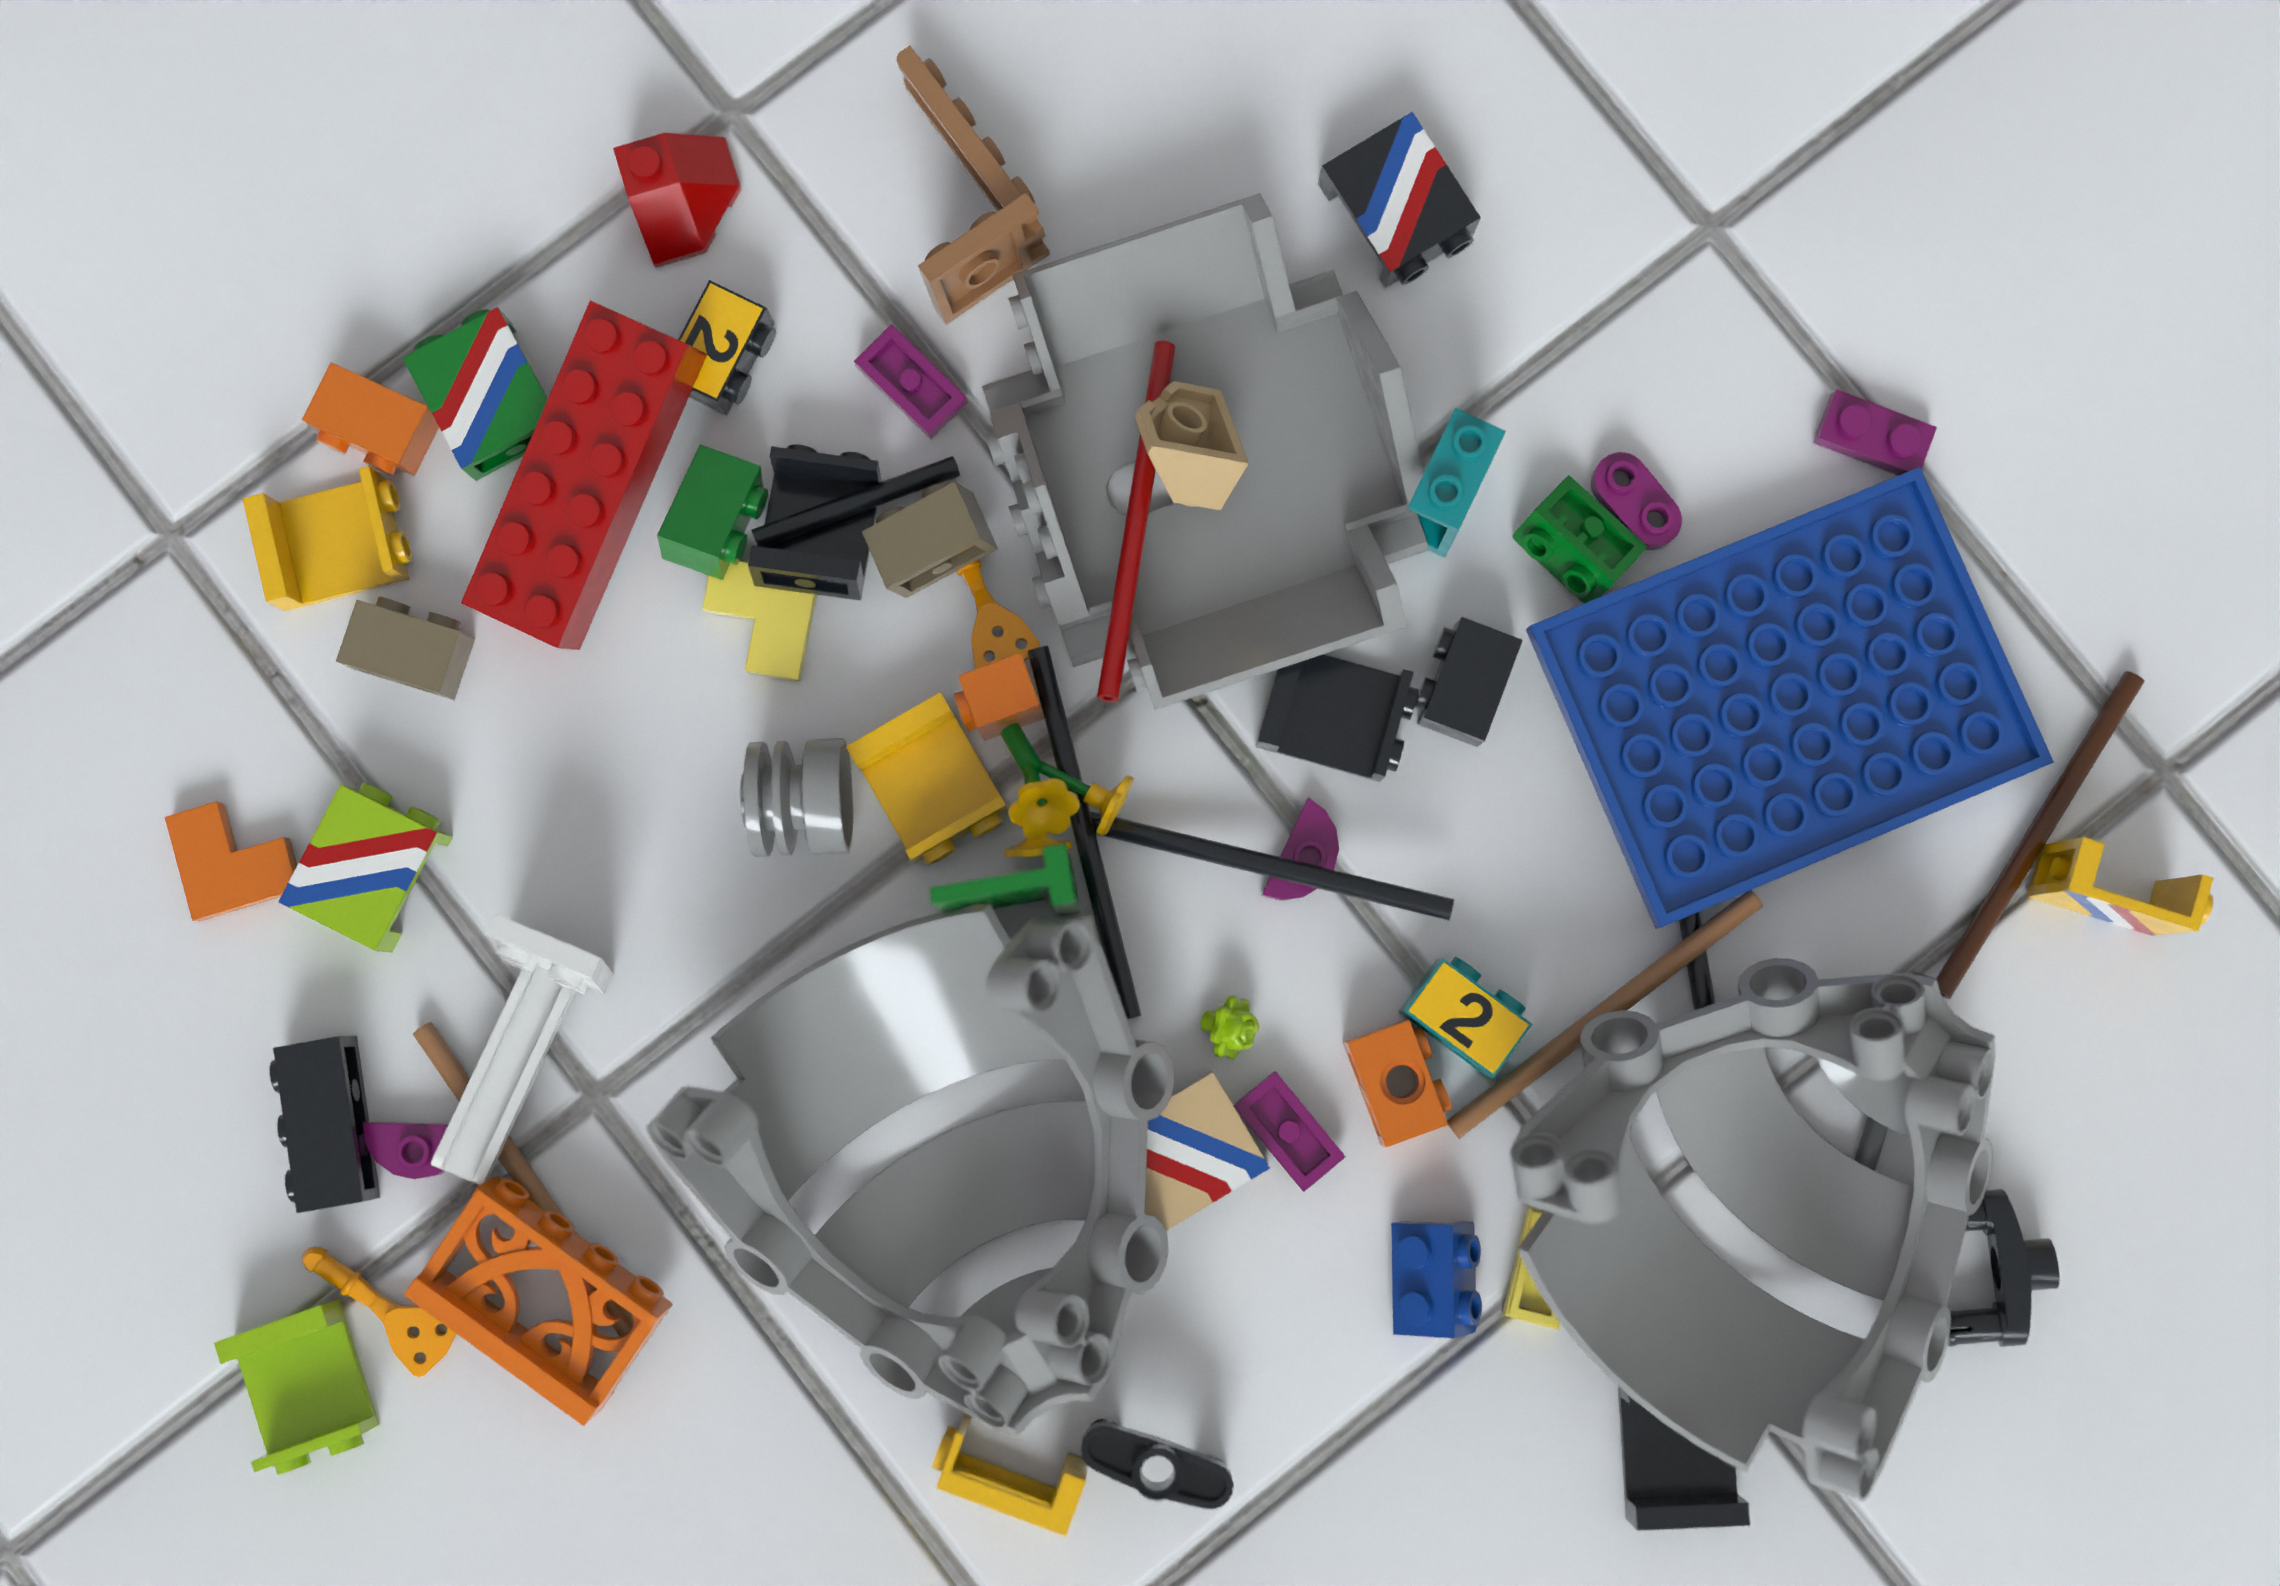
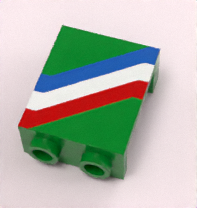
(479, 391)

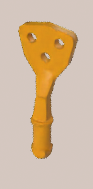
(993, 616)
(395, 1317)

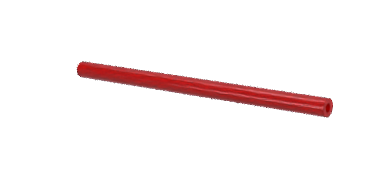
(1132, 540)

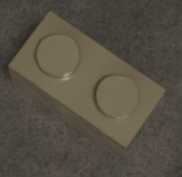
(929, 538)
(405, 648)

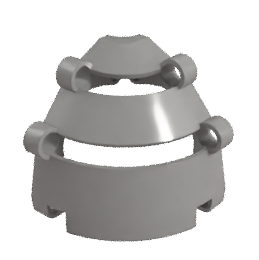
(878, 1033)
(1680, 1321)

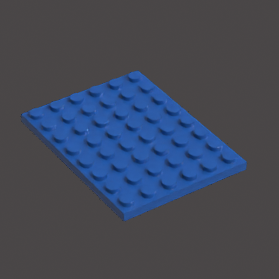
(1788, 697)

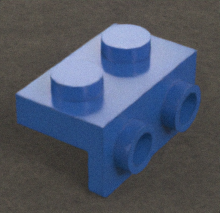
(1435, 1279)

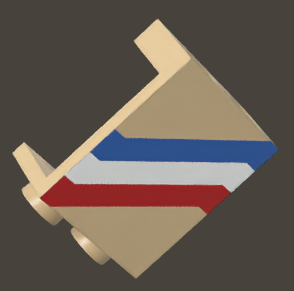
(1197, 1153)

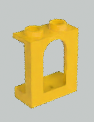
(1007, 1490)

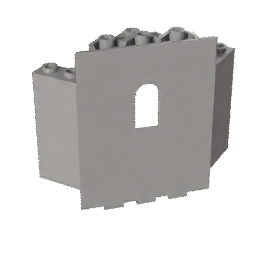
(1319, 410)

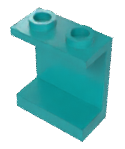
(1454, 478)

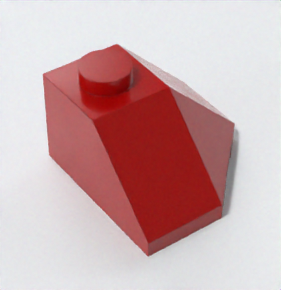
(678, 191)

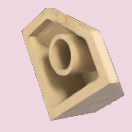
(1193, 444)

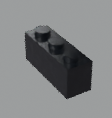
(323, 1123)

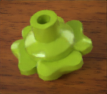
(1230, 1027)

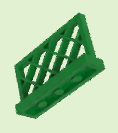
(1053, 883)

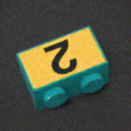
(1467, 1016)

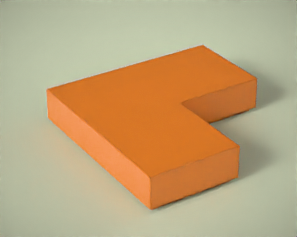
(216, 874)

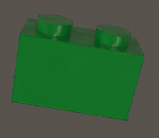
(712, 513)

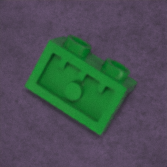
(1578, 541)

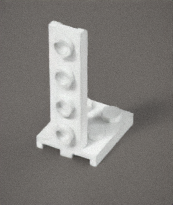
(517, 1044)

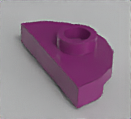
(1310, 842)
(405, 1147)

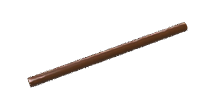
(2038, 833)

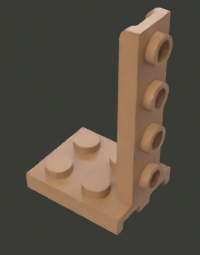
(998, 242)

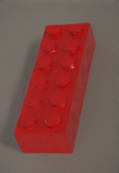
(583, 477)

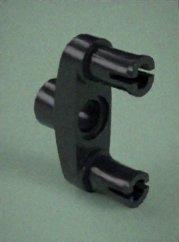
(2016, 1270)
(1122, 1451)

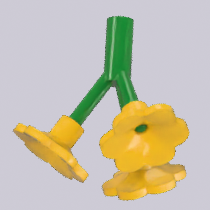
(1048, 804)

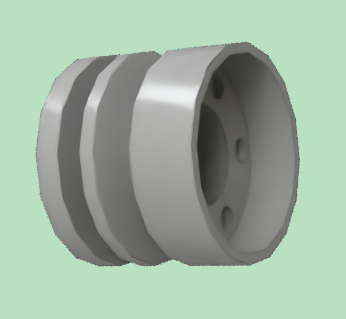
(791, 797)

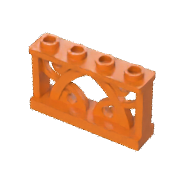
(463, 1305)

